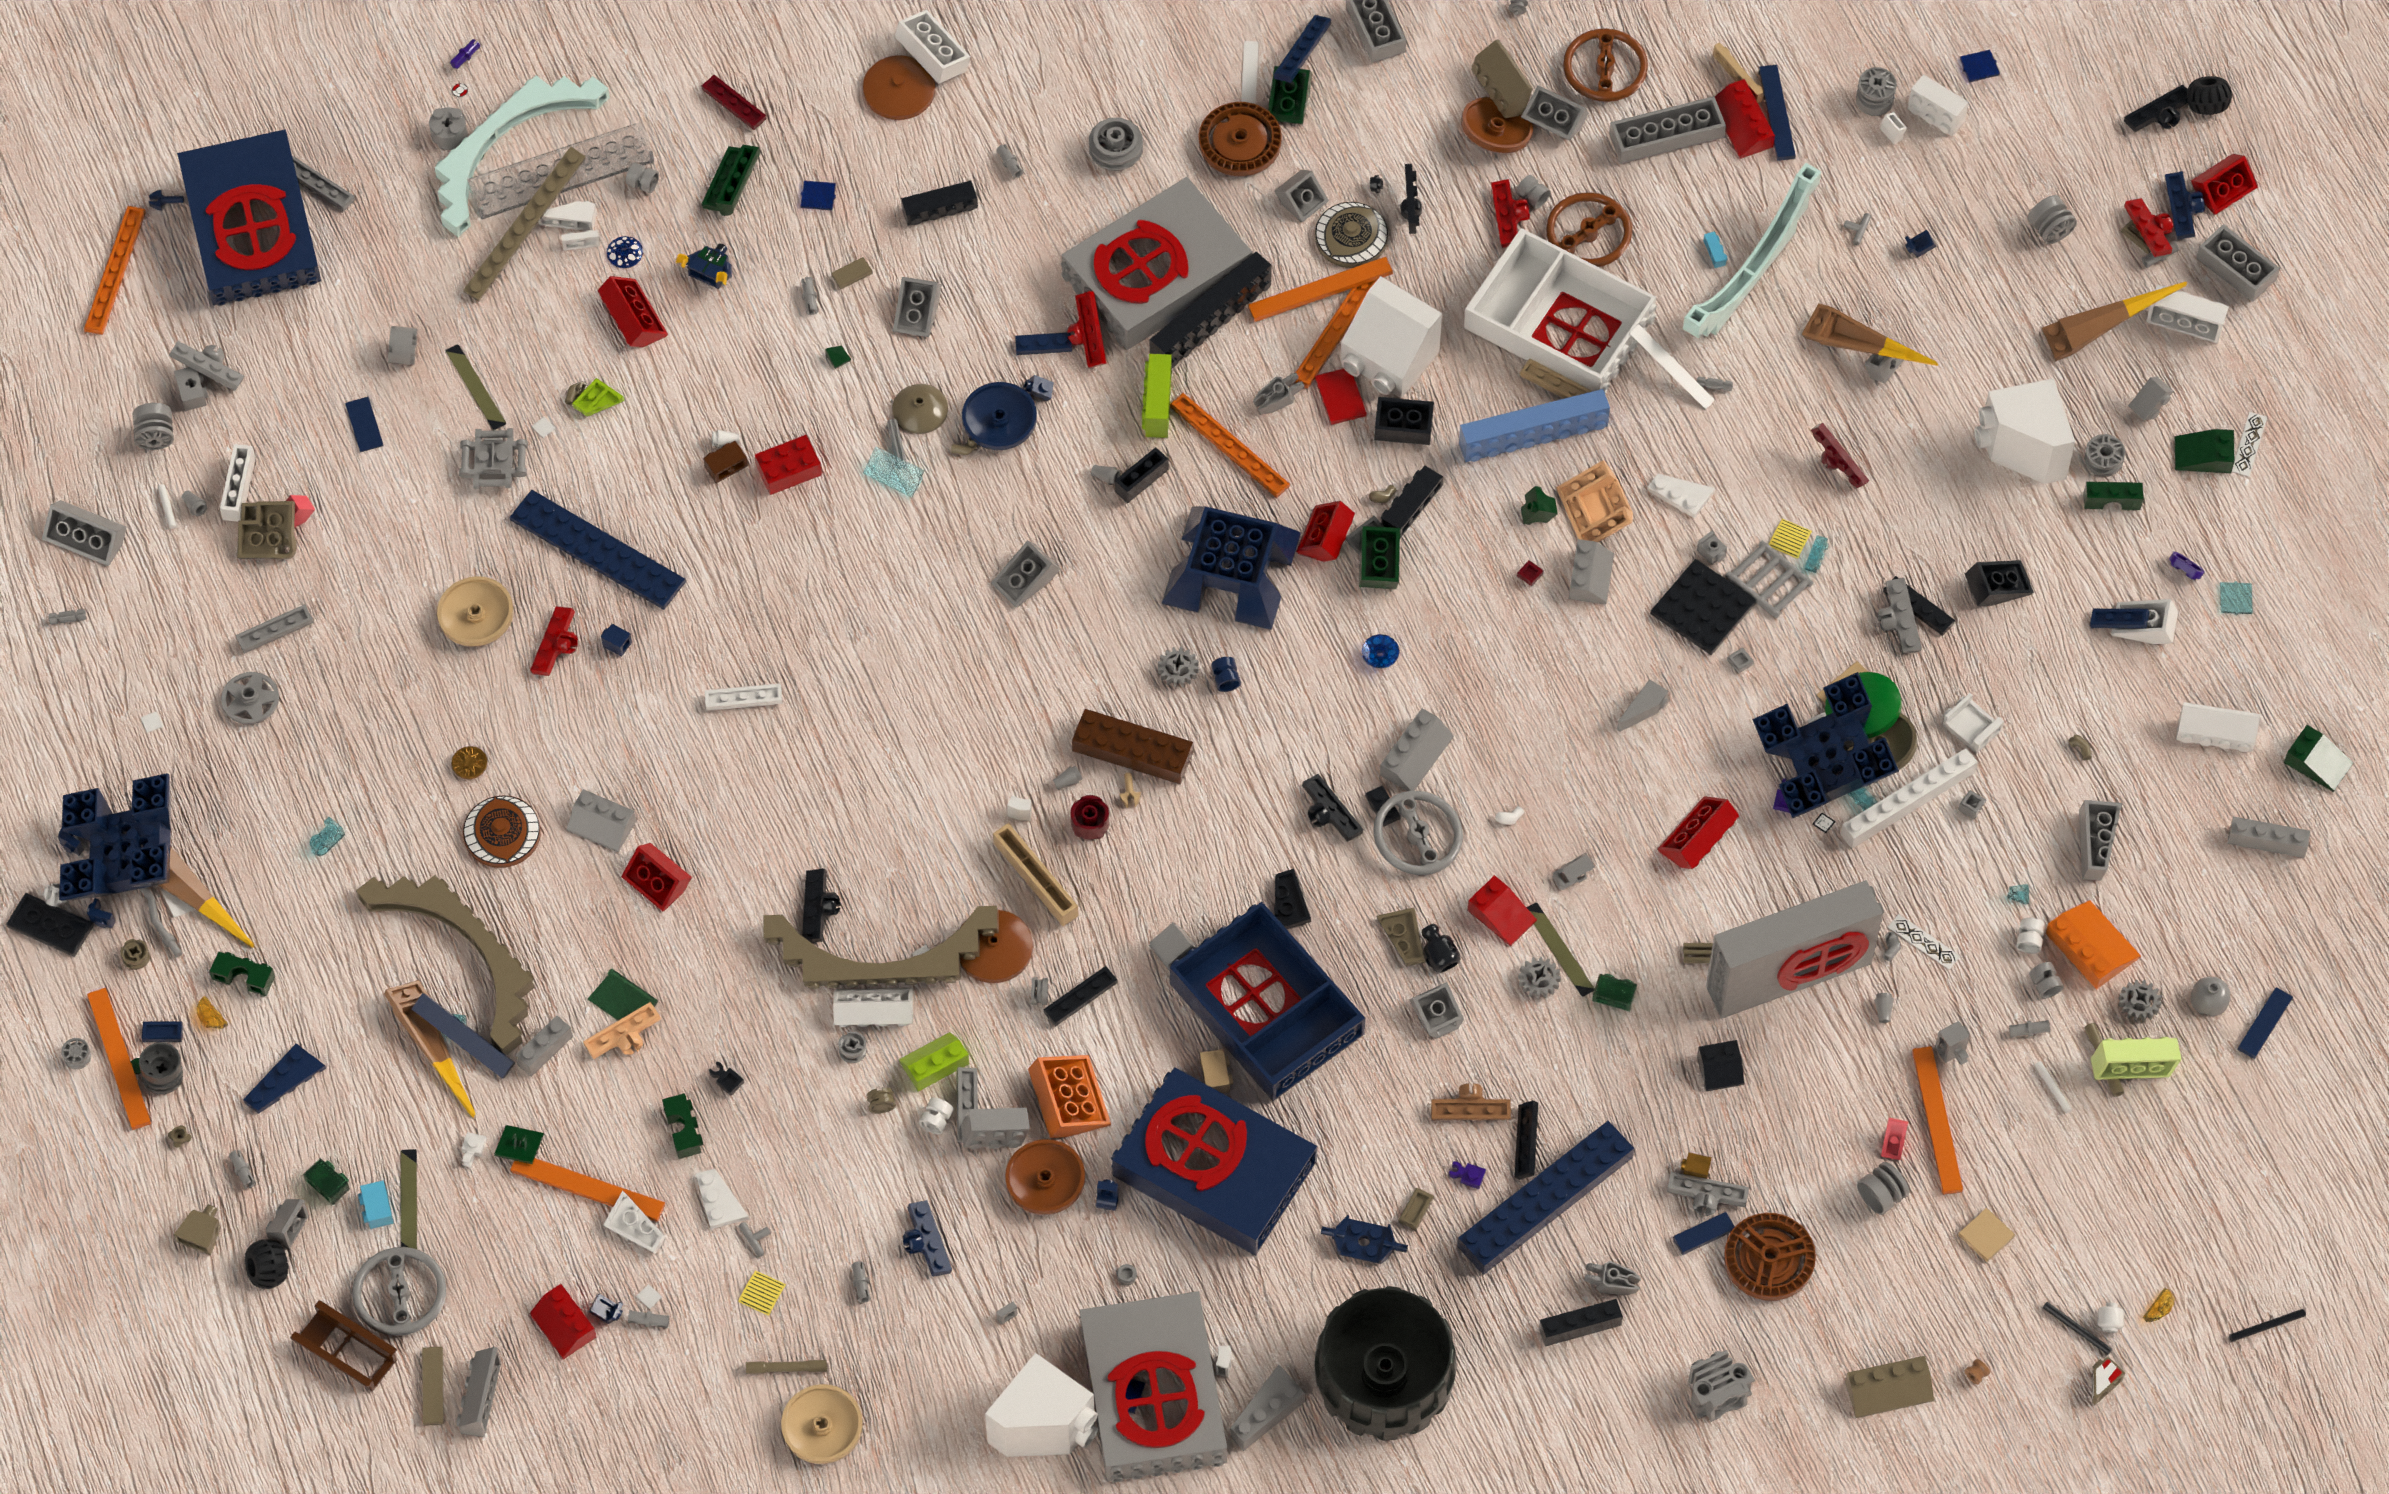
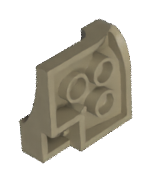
(266, 530)

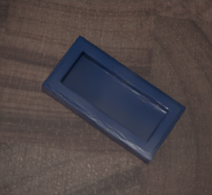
(162, 1031)

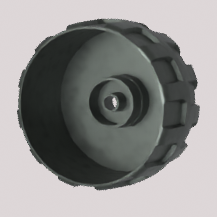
(1392, 1331)

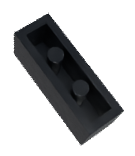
(1141, 475)

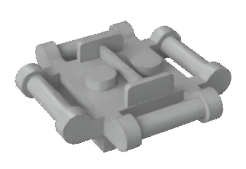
(493, 458)

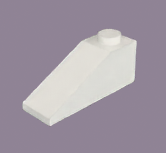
(571, 216)

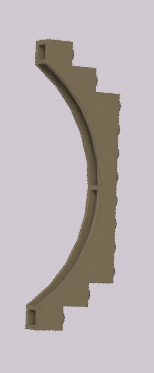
(438, 902)
(937, 964)

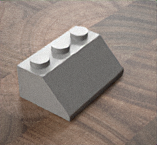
(1555, 113)
(1591, 572)
(601, 820)

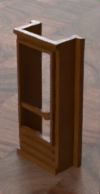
(322, 1326)

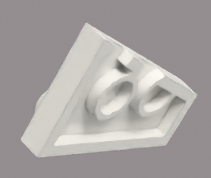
(1682, 494)
(719, 1202)
(633, 1224)

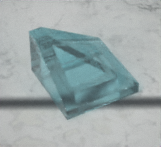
(2019, 893)

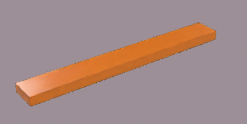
(115, 270)
(1320, 289)
(1332, 335)
(1229, 445)
(119, 1058)
(1937, 1120)
(585, 1186)

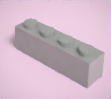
(2268, 837)

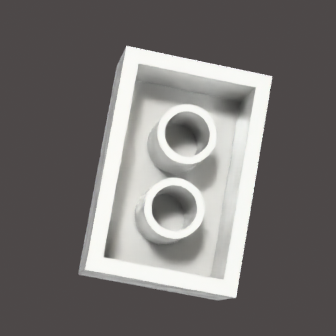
(1937, 105)

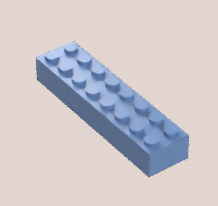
(1534, 425)

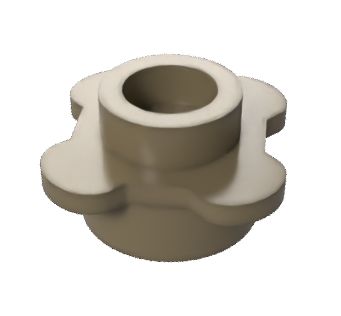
(180, 1130)

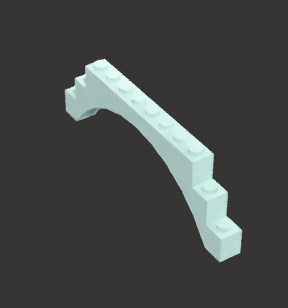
(530, 101)
(1714, 313)

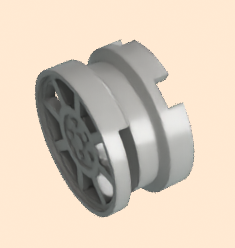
(1042, 991)
(852, 1046)
(76, 1054)

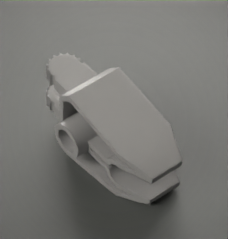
(1277, 394)
(1613, 1278)

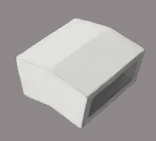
(1893, 128)
(1019, 808)
(1223, 1362)

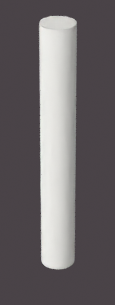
(2053, 1087)

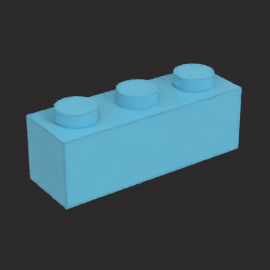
(1715, 250)

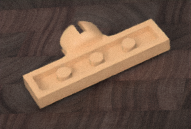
(623, 1032)

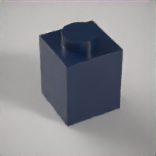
(616, 639)

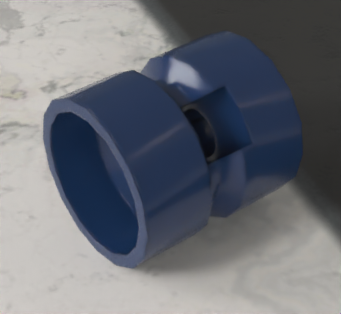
(1225, 674)

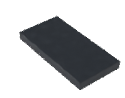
(50, 924)

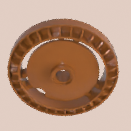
(1243, 122)
(1766, 1270)

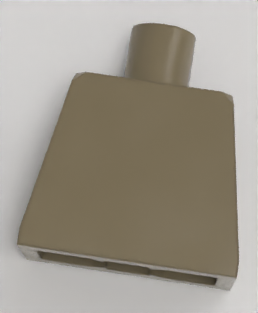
(199, 1230)

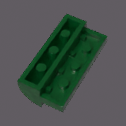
(731, 179)

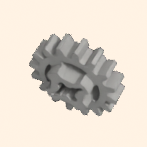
(1169, 663)
(1534, 971)
(2140, 1000)

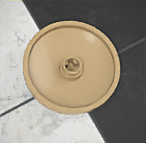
(475, 611)
(822, 1424)

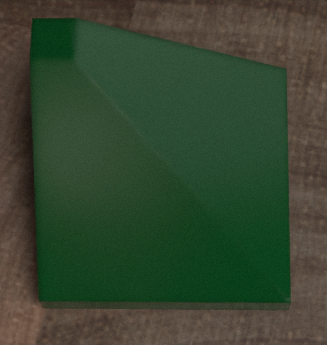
(837, 356)

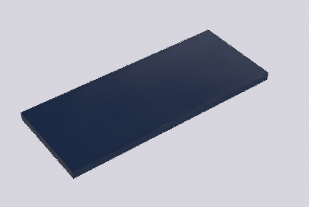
(364, 424)

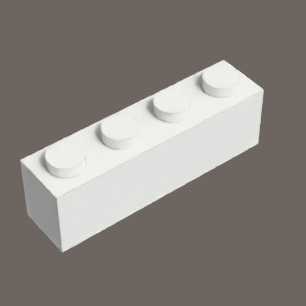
(237, 482)

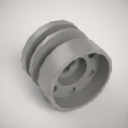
(1876, 91)
(2052, 219)
(153, 426)
(1883, 1188)

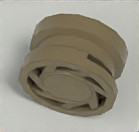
(135, 953)
(881, 1100)

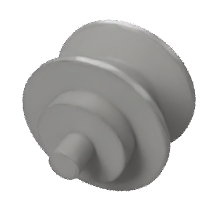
(1518, 6)

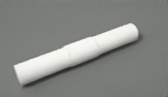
(167, 506)

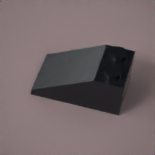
(1998, 582)

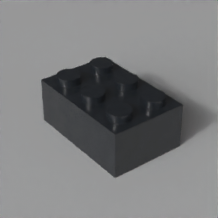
(1404, 420)

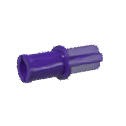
(465, 54)

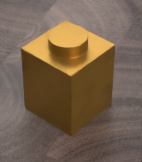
(1696, 1165)

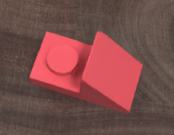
(1894, 1138)

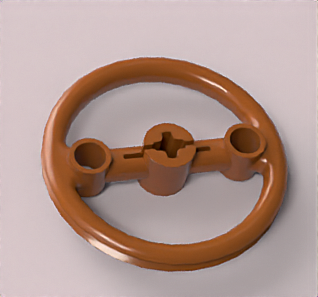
(1605, 94)
(1590, 226)

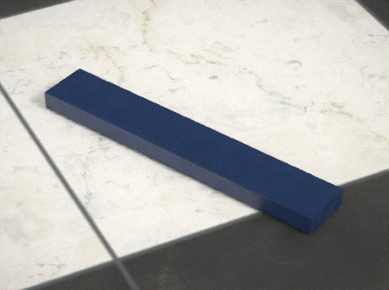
(1302, 48)
(1777, 112)
(463, 1035)

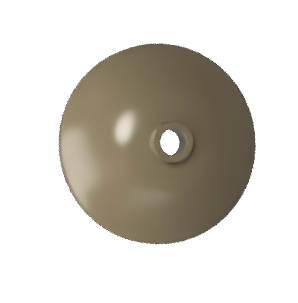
(920, 417)

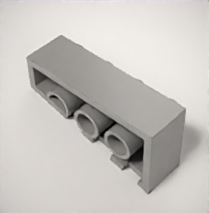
(2097, 833)
(1270, 1405)

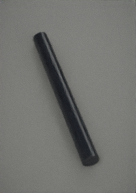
(2267, 1325)
(2077, 1328)

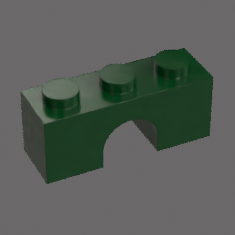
(2126, 493)
(228, 966)
(678, 1110)

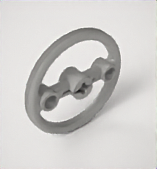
(1415, 838)
(400, 1327)

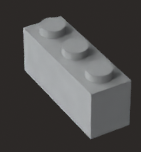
(544, 1045)

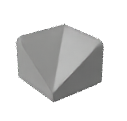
(1971, 804)

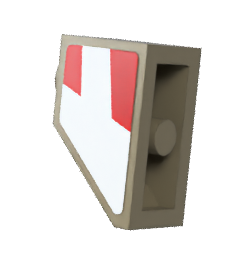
(2105, 1378)

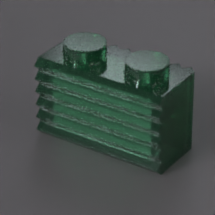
(1614, 992)
(327, 1180)

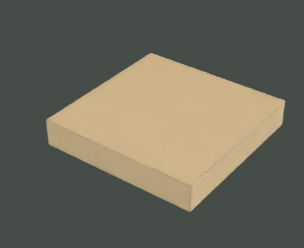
(1986, 1234)

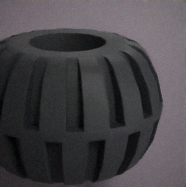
(2209, 95)
(266, 1264)

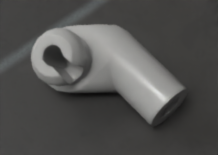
(1893, 946)

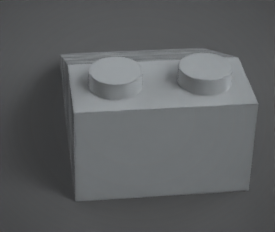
(916, 306)
(1025, 574)

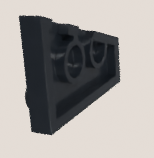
(1289, 900)

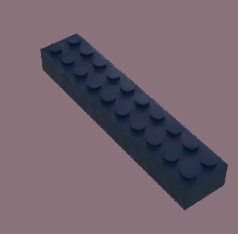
(1545, 1197)

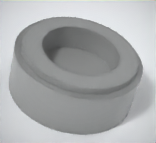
(1126, 1274)

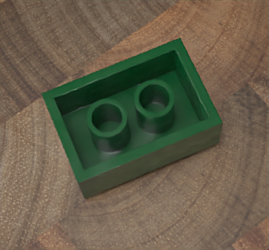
(1379, 557)

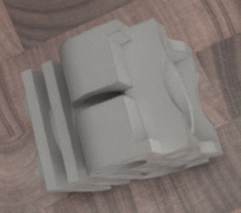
(1719, 1385)

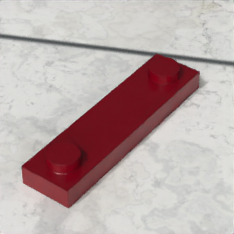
(734, 102)

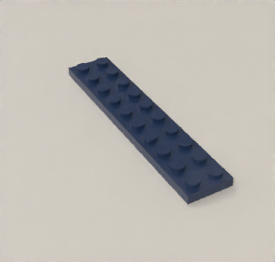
(597, 549)

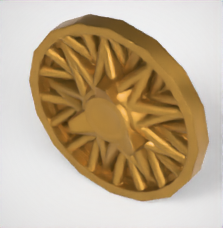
(469, 762)

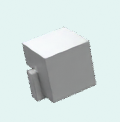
(1171, 944)

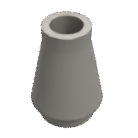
(1105, 473)
(195, 504)
(1068, 777)
(1884, 1006)

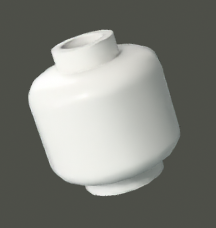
(2110, 1318)

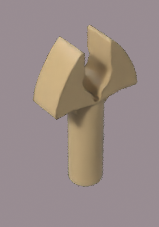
(1129, 791)

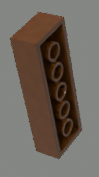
(1132, 746)

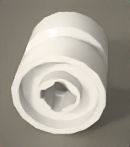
(2030, 935)
(935, 1117)

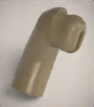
(964, 449)
(1382, 496)

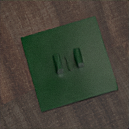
(519, 1144)

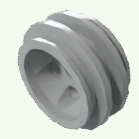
(1113, 134)

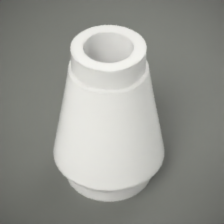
(721, 437)

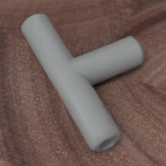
(1860, 228)
(753, 1238)

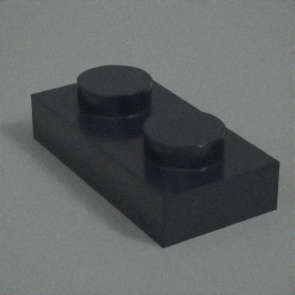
(1376, 799)

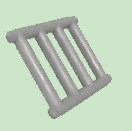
(1777, 558)

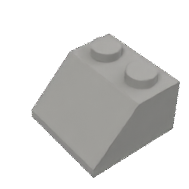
(1302, 195)
(288, 1222)

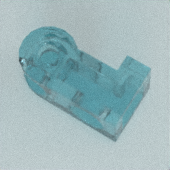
(327, 837)

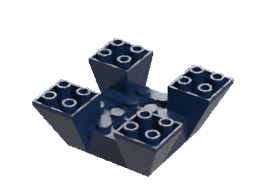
(1213, 539)
(1806, 745)
(125, 847)

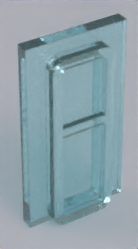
(894, 472)

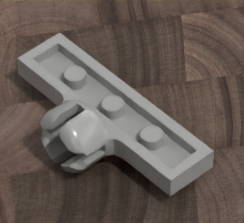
(208, 363)
(1900, 616)
(1707, 1192)

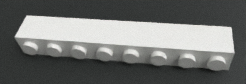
(1909, 798)

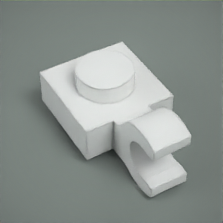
(472, 1147)

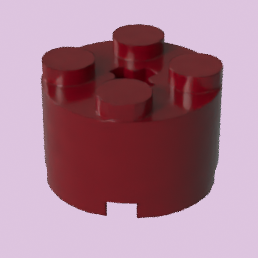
(1089, 817)

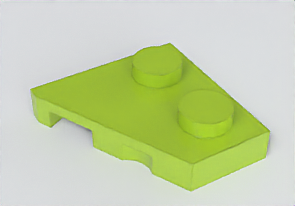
(597, 398)

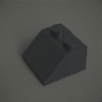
(1720, 1065)

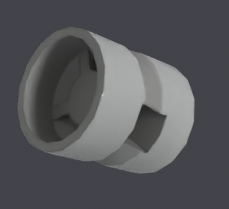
(641, 177)
(1535, 193)
(2047, 982)

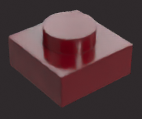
(1530, 573)

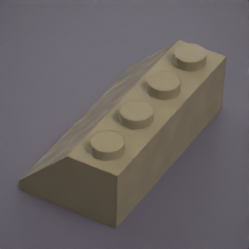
(1502, 79)
(1889, 1386)

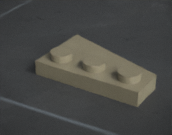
(1404, 934)

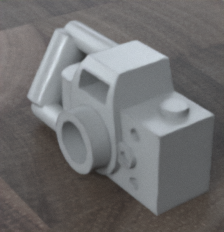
(1573, 870)

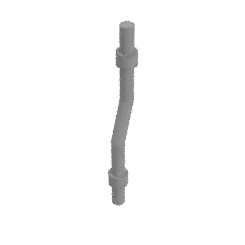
(167, 938)

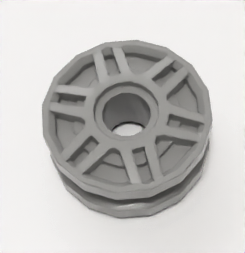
(2106, 445)

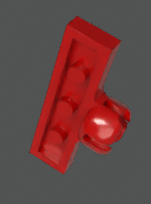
(1508, 211)
(2151, 226)
(1088, 330)
(555, 641)

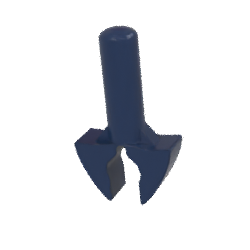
(163, 199)

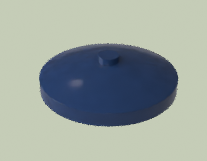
(999, 416)

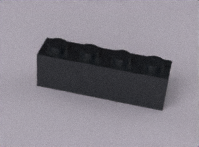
(939, 203)
(1412, 500)
(1580, 1322)

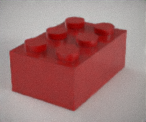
(788, 464)

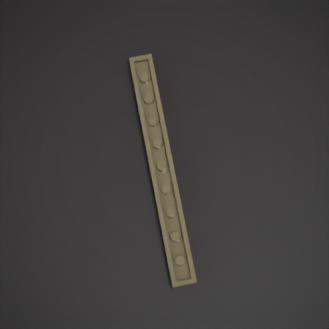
(524, 224)

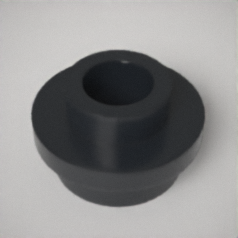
(1376, 183)

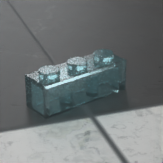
(1816, 554)
(1863, 798)

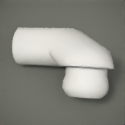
(1509, 818)

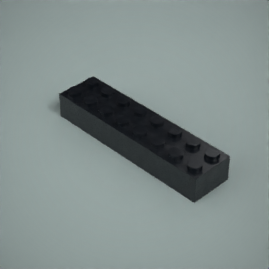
(1213, 309)

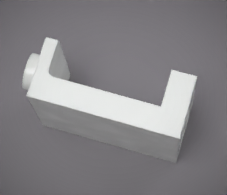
(1971, 723)

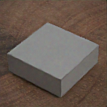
(1740, 660)
(1007, 1313)

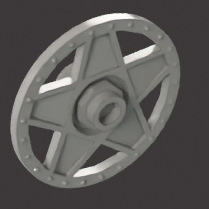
(250, 698)

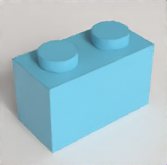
(376, 1204)

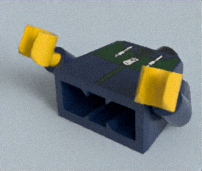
(708, 265)

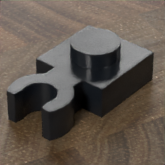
(727, 1080)

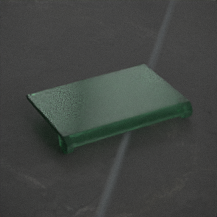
(620, 996)

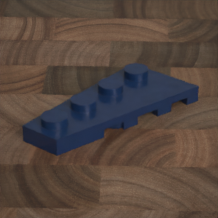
(287, 1074)

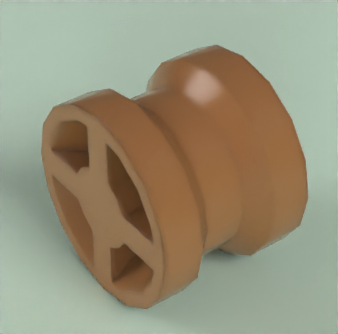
(1977, 1371)

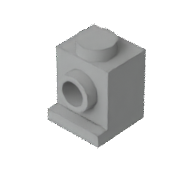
(1706, 549)

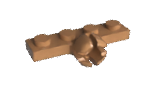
(1470, 1106)

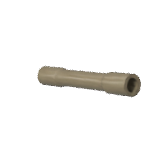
(2095, 1039)
(762, 1367)

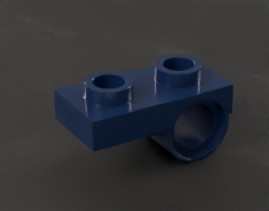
(1107, 1195)

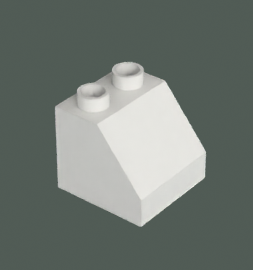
(1391, 338)
(2027, 431)
(1041, 1413)

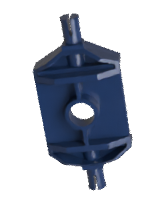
(1350, 1231)

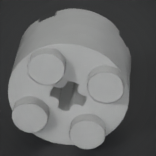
(448, 127)
(402, 345)

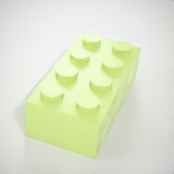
(2135, 1058)

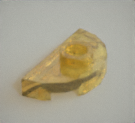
(209, 1015)
(2160, 1307)

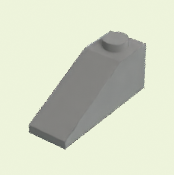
(1645, 705)

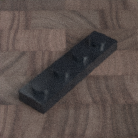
(1928, 612)
(1080, 996)
(1526, 1140)

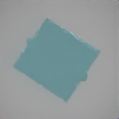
(2236, 598)

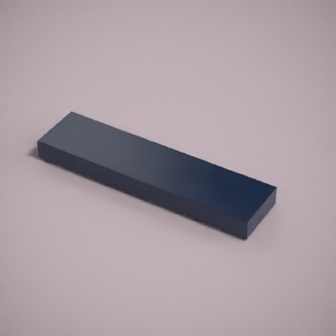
(2265, 1023)

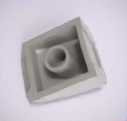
(1438, 1010)

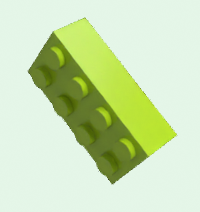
(1157, 395)

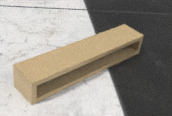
(1035, 874)

